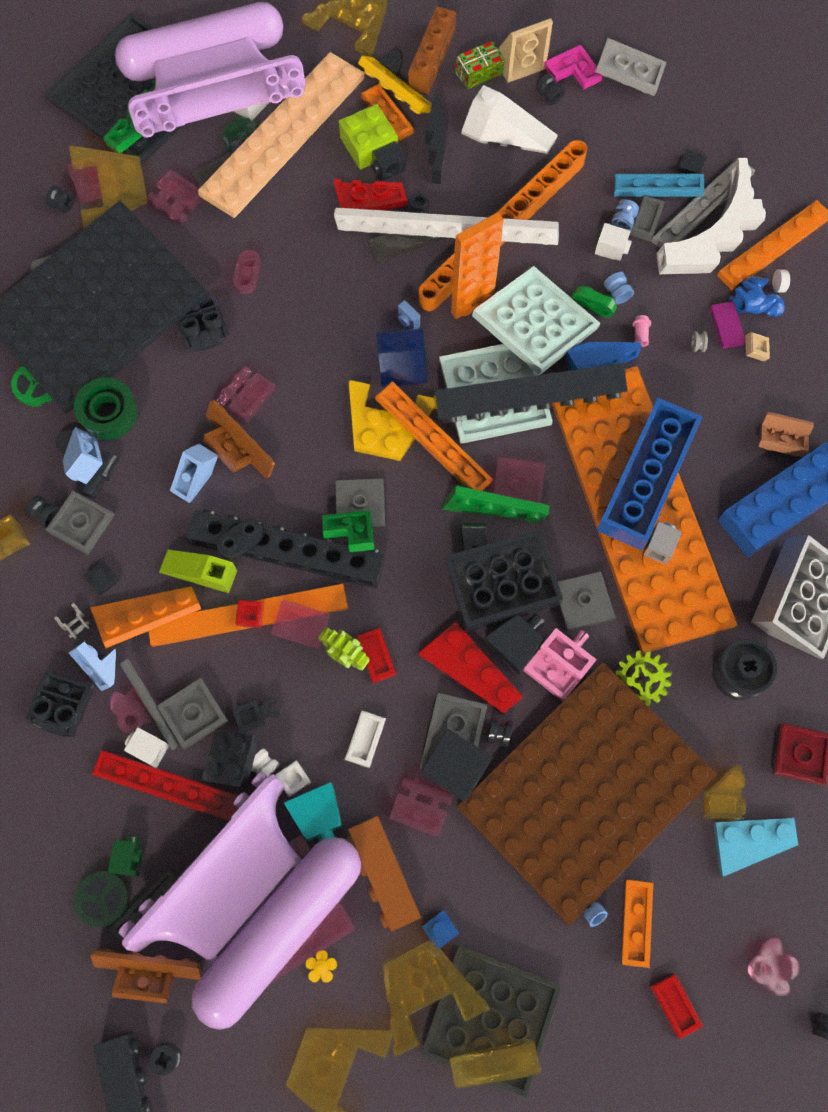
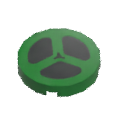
(28, 389)

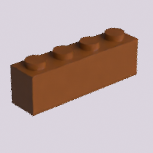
(384, 874)

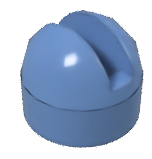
(595, 914)

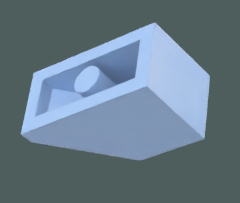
(82, 456)
(193, 472)

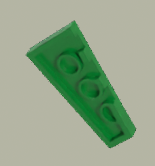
(491, 504)

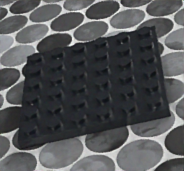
(99, 93)

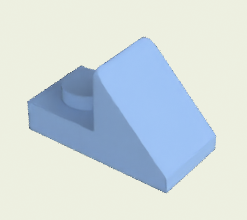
(99, 670)

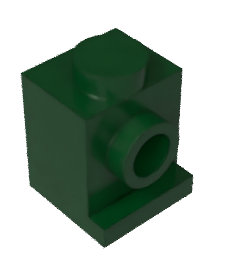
(126, 856)

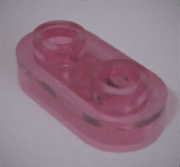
(245, 273)

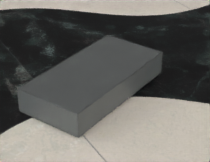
(647, 218)

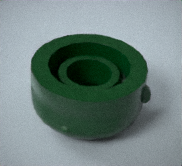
(95, 397)

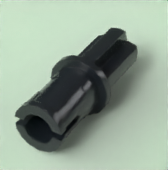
(101, 475)

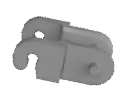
(79, 614)

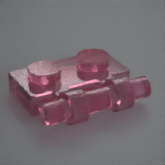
(179, 190)
(250, 398)
(418, 814)

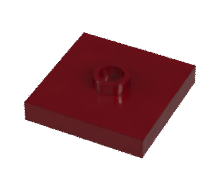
(801, 754)

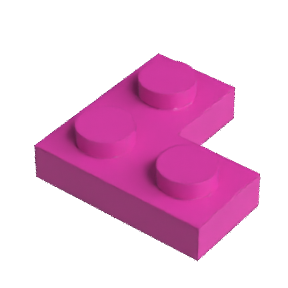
(574, 62)

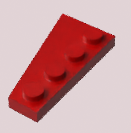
(468, 665)

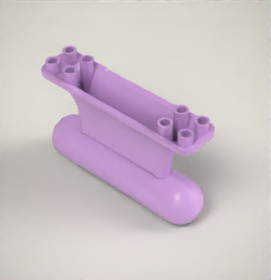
(208, 67)
(246, 904)

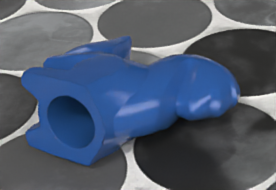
(753, 300)

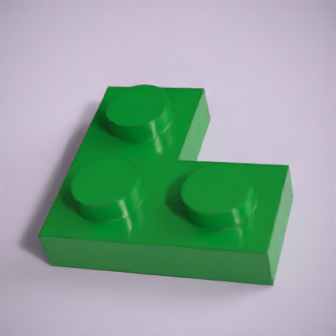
(352, 524)

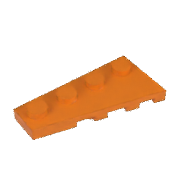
(138, 615)

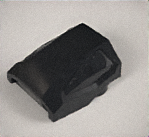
(203, 326)
(54, 700)

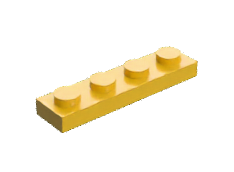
(390, 81)

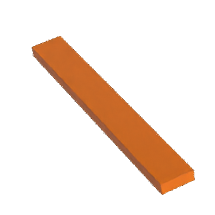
(223, 619)

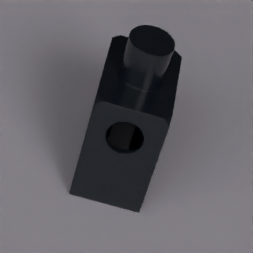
(516, 641)

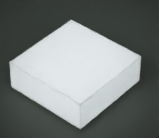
(293, 778)

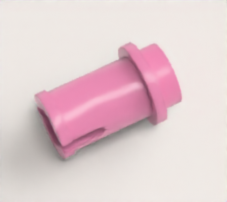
(642, 326)

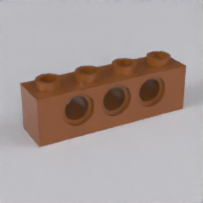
(432, 50)

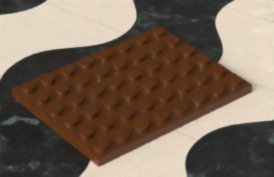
(586, 793)

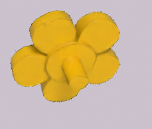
(321, 967)

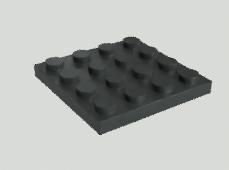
(519, 1011)

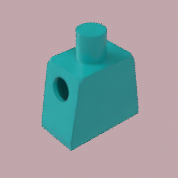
(316, 813)

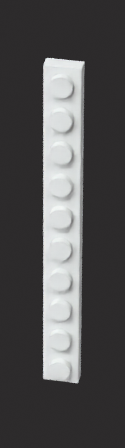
(441, 225)

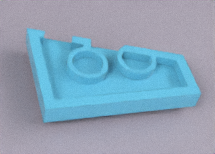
(751, 841)

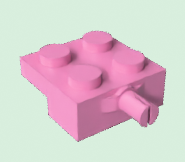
(560, 663)

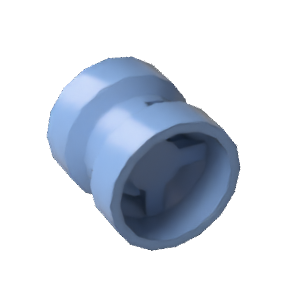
(625, 214)
(618, 287)

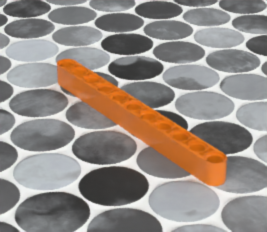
(542, 187)

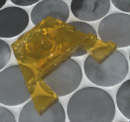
(359, 14)
(118, 178)
(420, 980)
(326, 1062)

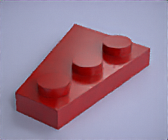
(373, 196)

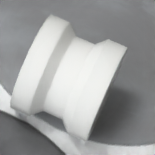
(264, 763)

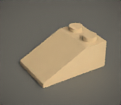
(526, 50)

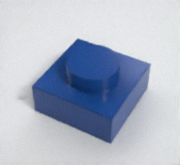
(440, 929)

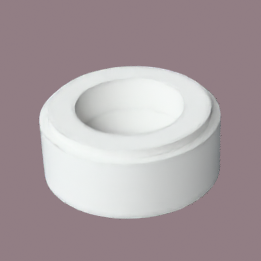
(781, 281)

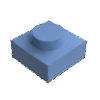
(408, 316)

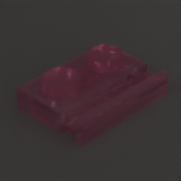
(300, 623)

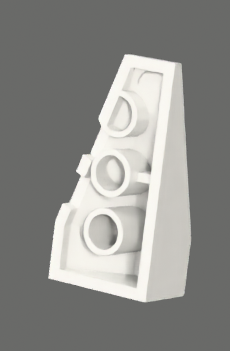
(502, 121)

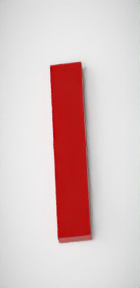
(165, 785)

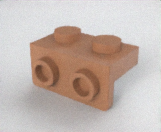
(785, 434)

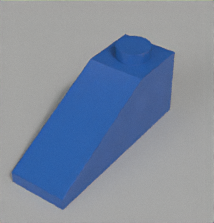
(601, 354)

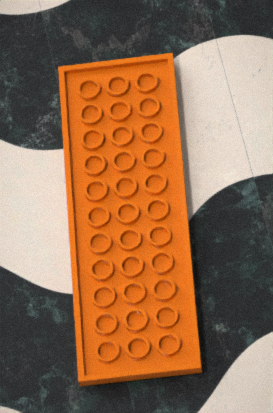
(661, 600)

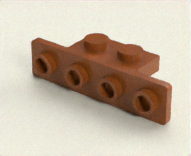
(233, 444)
(144, 976)

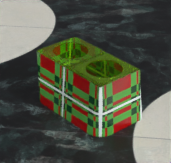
(479, 64)

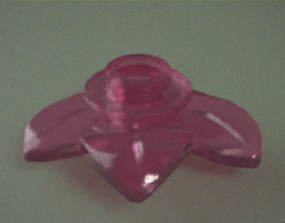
(132, 706)
(778, 967)

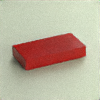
(380, 664)
(676, 1006)

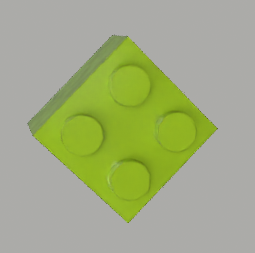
(366, 132)

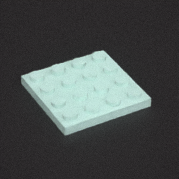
(535, 320)
(486, 366)

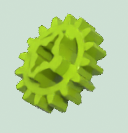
(343, 648)
(654, 676)

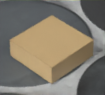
(757, 346)

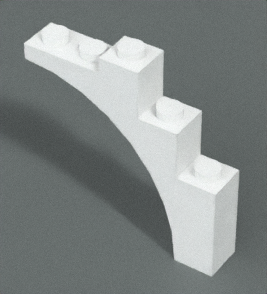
(702, 252)

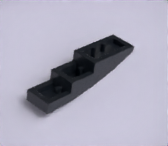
(436, 139)

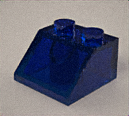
(402, 357)

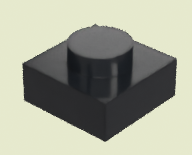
(101, 578)

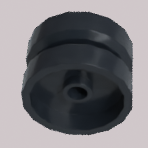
(758, 674)

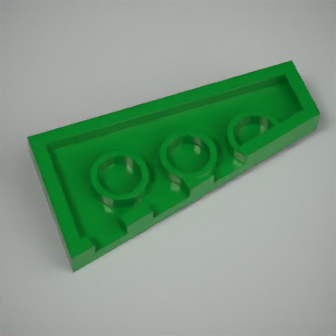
(123, 132)

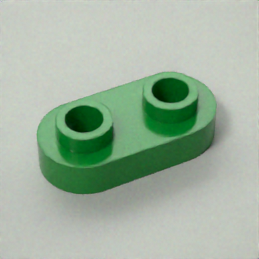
(595, 302)

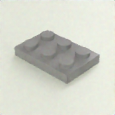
(630, 67)

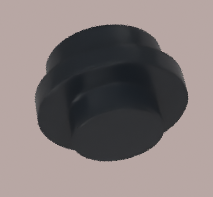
(418, 203)

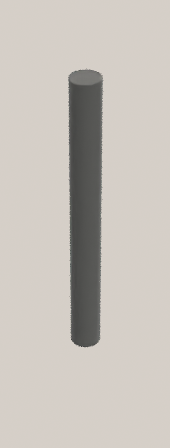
(150, 704)

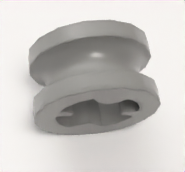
(699, 341)

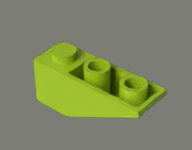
(199, 569)

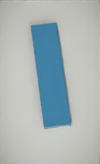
(659, 185)

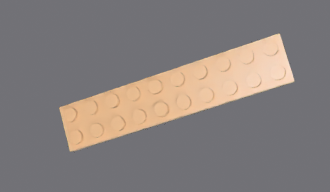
(280, 136)

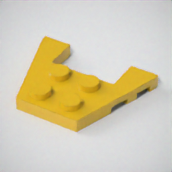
(377, 430)

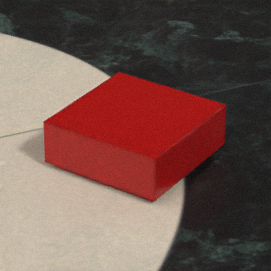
(249, 614)

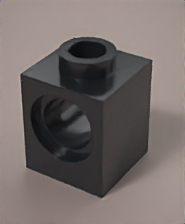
(388, 161)

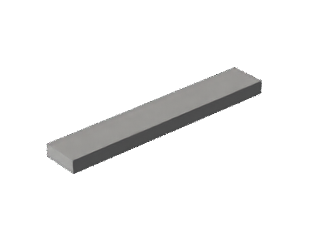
(697, 210)

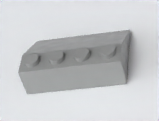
(797, 597)

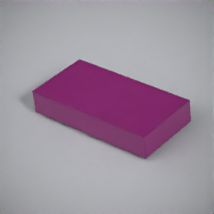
(727, 325)

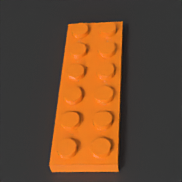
(476, 265)

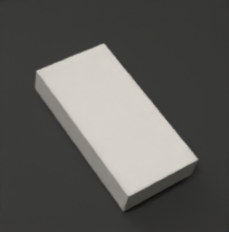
(365, 739)

